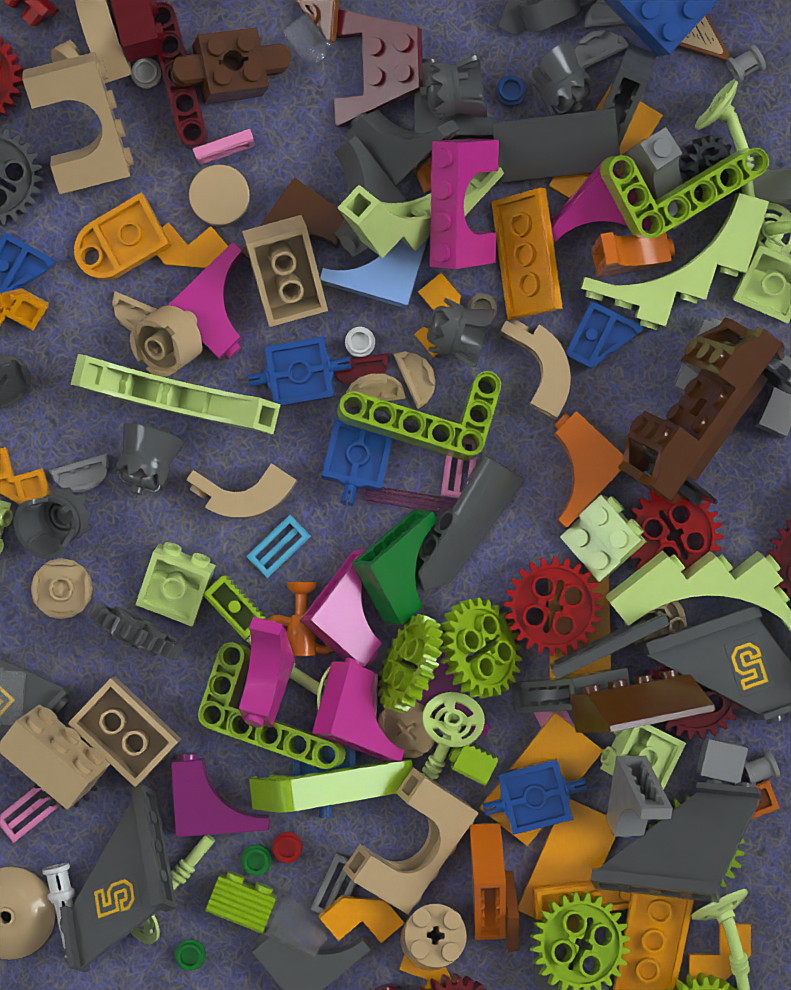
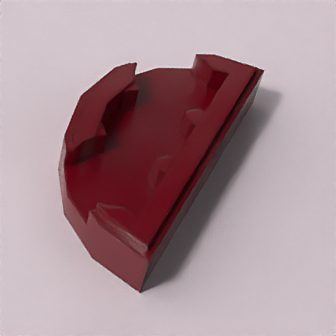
(363, 366)

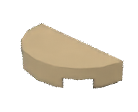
(129, 310)
(417, 375)
(377, 386)

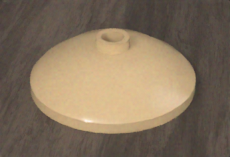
(31, 913)

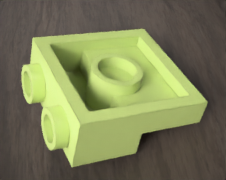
(767, 281)
(603, 537)
(175, 583)
(659, 748)

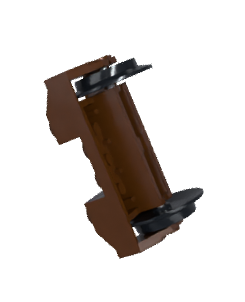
(731, 372)

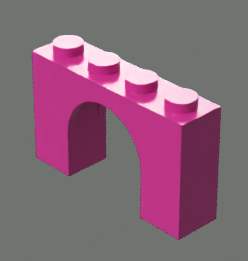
(452, 169)

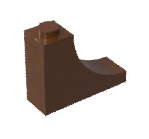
(318, 214)

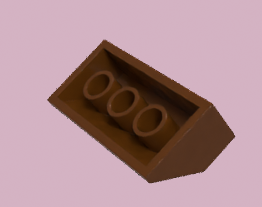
(638, 703)

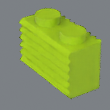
(233, 605)
(473, 762)
(241, 901)

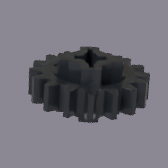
(697, 161)

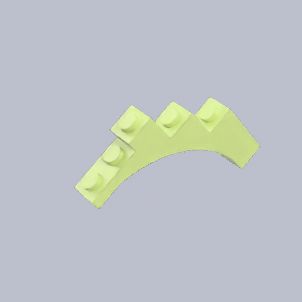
(384, 224)
(729, 249)
(175, 396)
(662, 583)

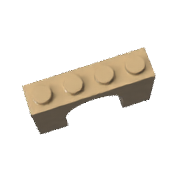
(82, 81)
(406, 880)

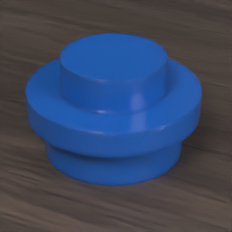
(510, 90)

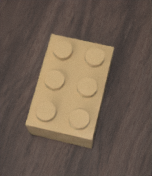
(285, 270)
(124, 731)
(53, 756)

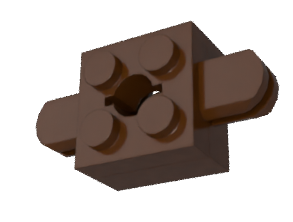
(228, 77)

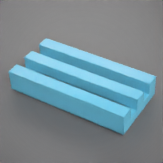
(260, 564)

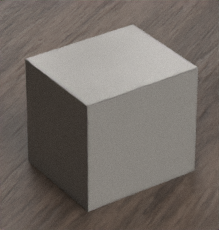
(722, 760)

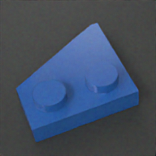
(20, 263)
(600, 335)

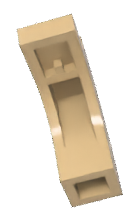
(103, 36)
(553, 365)
(257, 500)

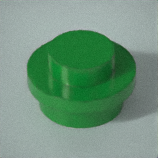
(256, 860)
(190, 954)

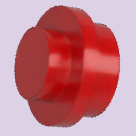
(287, 847)

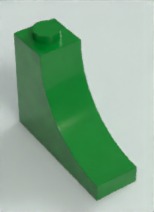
(390, 566)

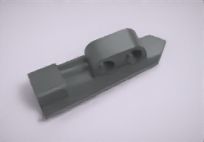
(537, 14)
(467, 523)

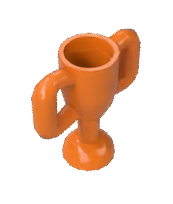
(300, 637)

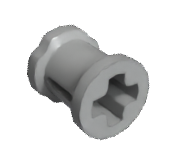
(746, 63)
(761, 768)

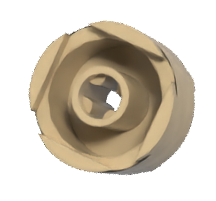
(166, 340)
(446, 924)

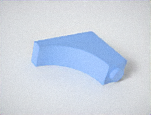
(383, 279)

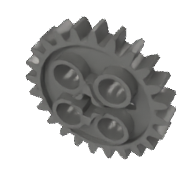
(15, 153)
(135, 630)

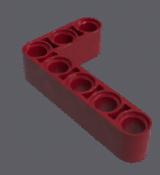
(184, 120)

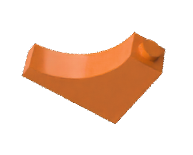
(627, 254)
(592, 463)
(488, 881)

